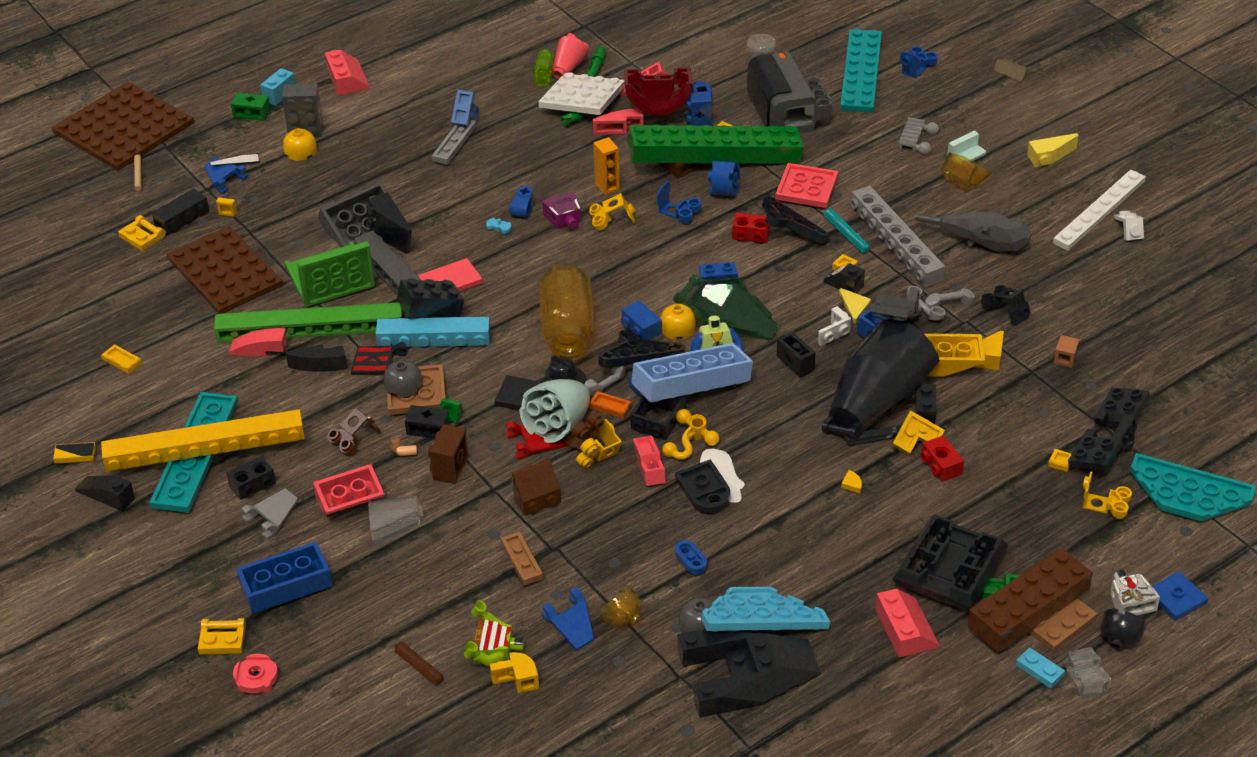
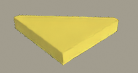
(854, 303)

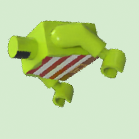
(492, 638)

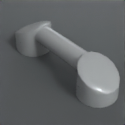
(966, 297)
(934, 313)
(593, 386)

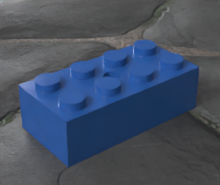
(284, 577)

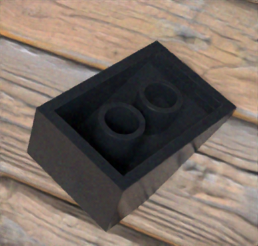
(388, 222)

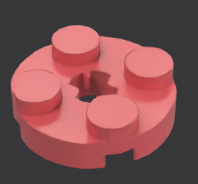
(255, 684)

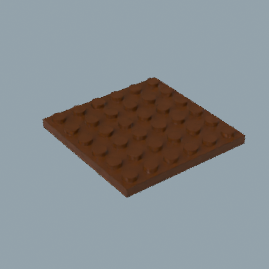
(123, 125)

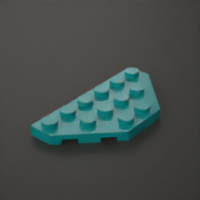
(1190, 490)

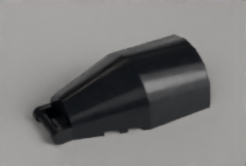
(879, 375)

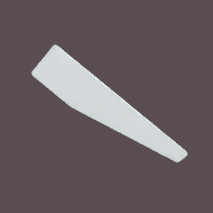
(239, 159)

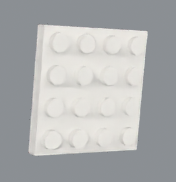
(582, 93)

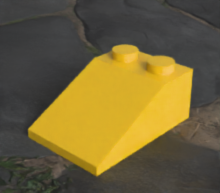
(956, 352)

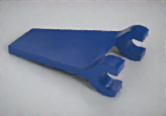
(220, 172)
(574, 622)

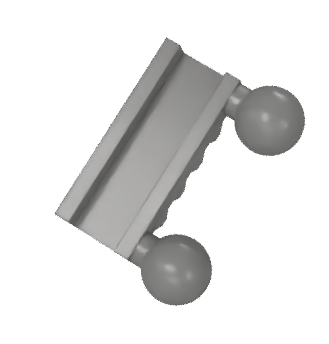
(913, 132)

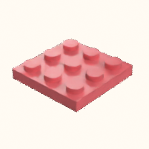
(806, 185)

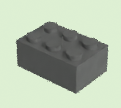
(303, 108)

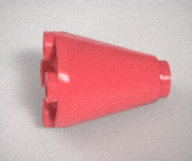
(568, 55)

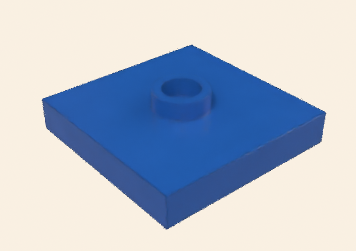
(1179, 596)

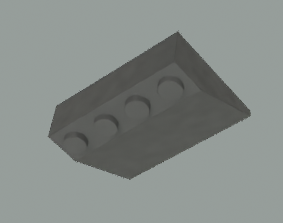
(348, 216)

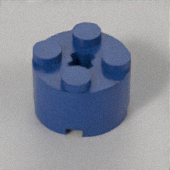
(724, 178)

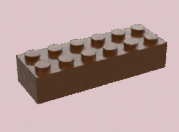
(1029, 599)

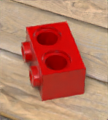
(750, 228)

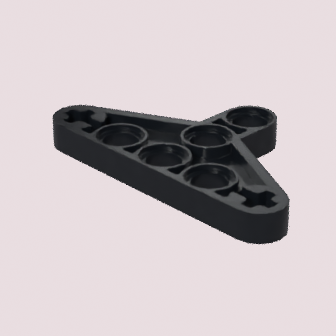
(782, 216)
(633, 350)

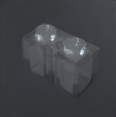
(1087, 672)

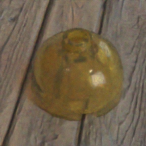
(622, 609)

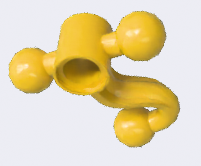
(697, 431)

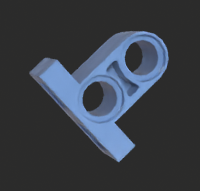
(464, 108)

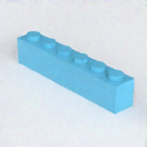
(434, 331)

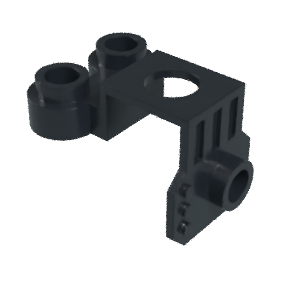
(1019, 307)

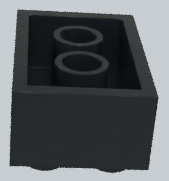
(430, 298)

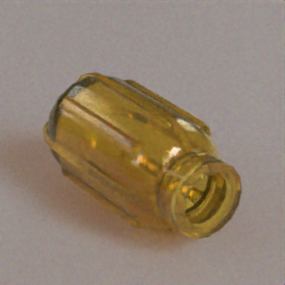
(566, 309)

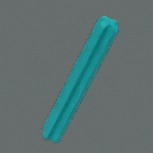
(846, 230)

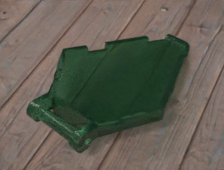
(730, 302)

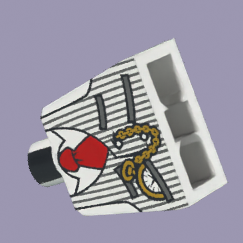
(1133, 594)

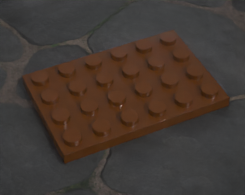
(224, 270)

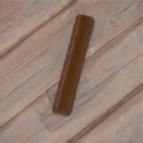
(418, 663)

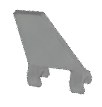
(273, 509)

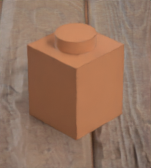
(1066, 351)

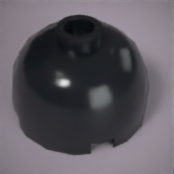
(1122, 629)

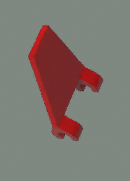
(534, 442)

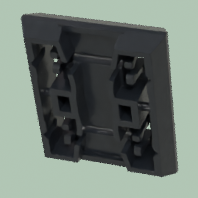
(950, 563)

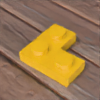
(915, 429)

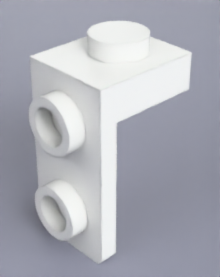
(1132, 225)
(840, 326)

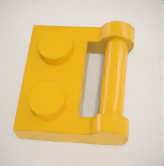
(139, 238)
(222, 641)

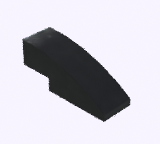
(317, 359)

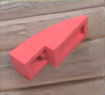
(617, 121)
(259, 342)
(649, 460)

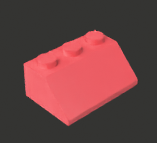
(345, 72)
(347, 489)
(904, 623)

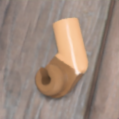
(402, 450)

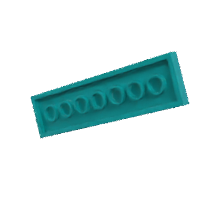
(861, 71)
(184, 477)

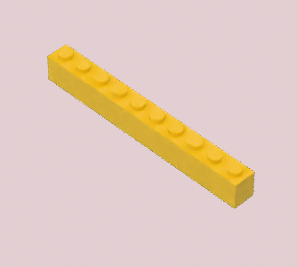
(202, 440)

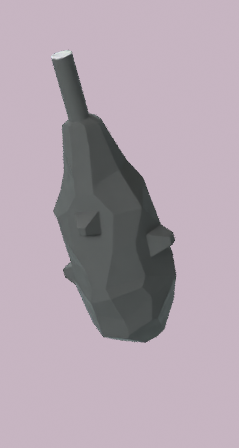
(985, 229)

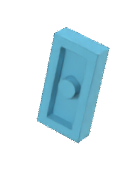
(1040, 667)

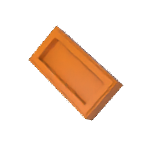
(610, 404)

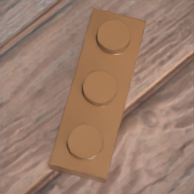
(521, 558)

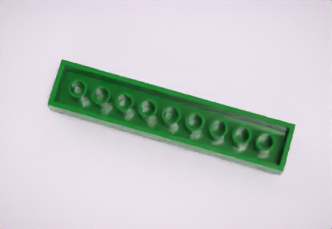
(714, 143)

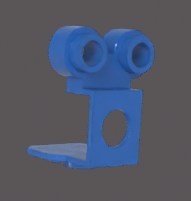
(916, 61)
(683, 211)

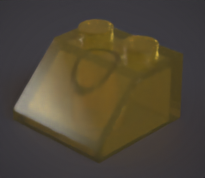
(964, 171)

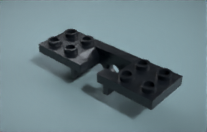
(1118, 411)

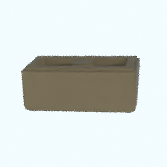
(1012, 69)

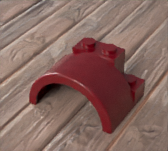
(658, 91)

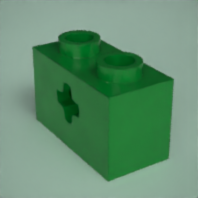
(250, 106)

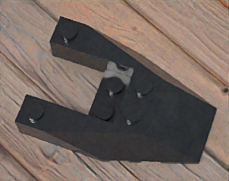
(757, 665)

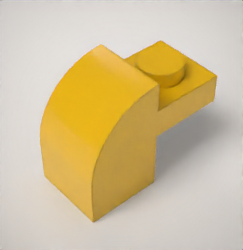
(518, 668)

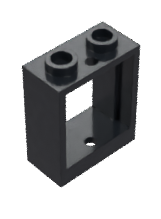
(653, 427)

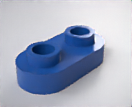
(694, 560)

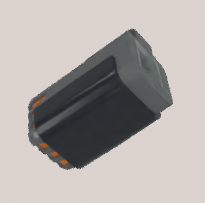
(784, 94)

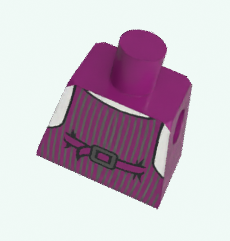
(562, 210)

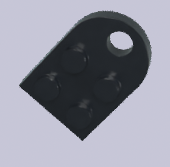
(703, 484)

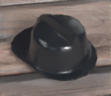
(564, 368)

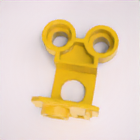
(601, 215)
(593, 449)
(1115, 502)

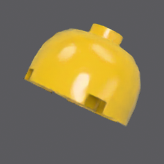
(299, 144)
(678, 321)

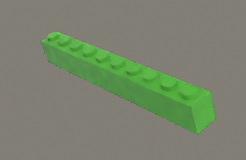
(307, 321)

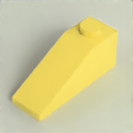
(1049, 150)

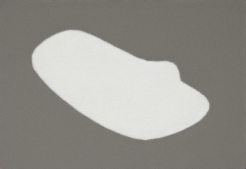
(725, 467)

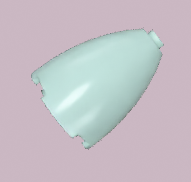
(567, 406)

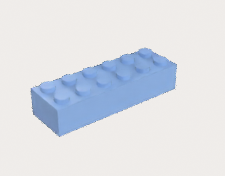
(691, 372)

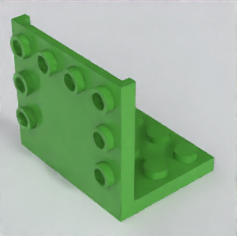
(332, 273)

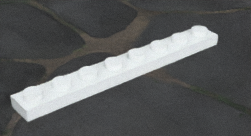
(1099, 210)

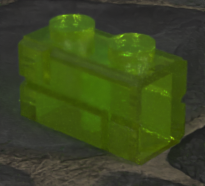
(543, 68)

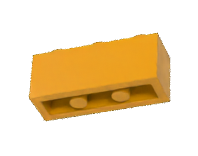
(606, 166)

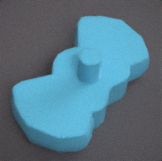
(498, 225)

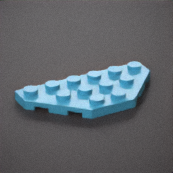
(761, 610)

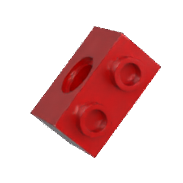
(942, 458)

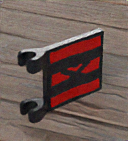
(375, 358)

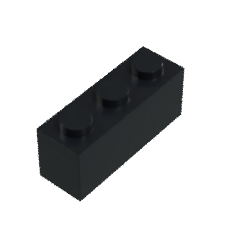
(180, 211)

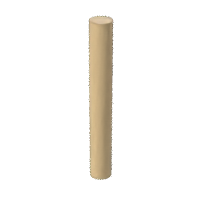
(137, 172)

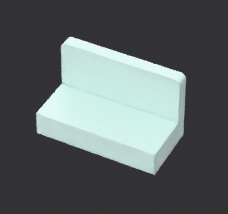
(967, 146)

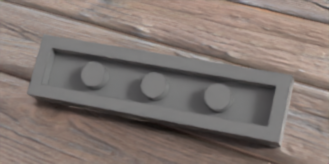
(453, 142)

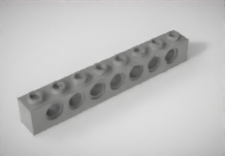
(898, 236)

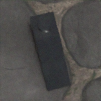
(108, 490)

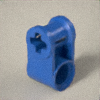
(522, 202)

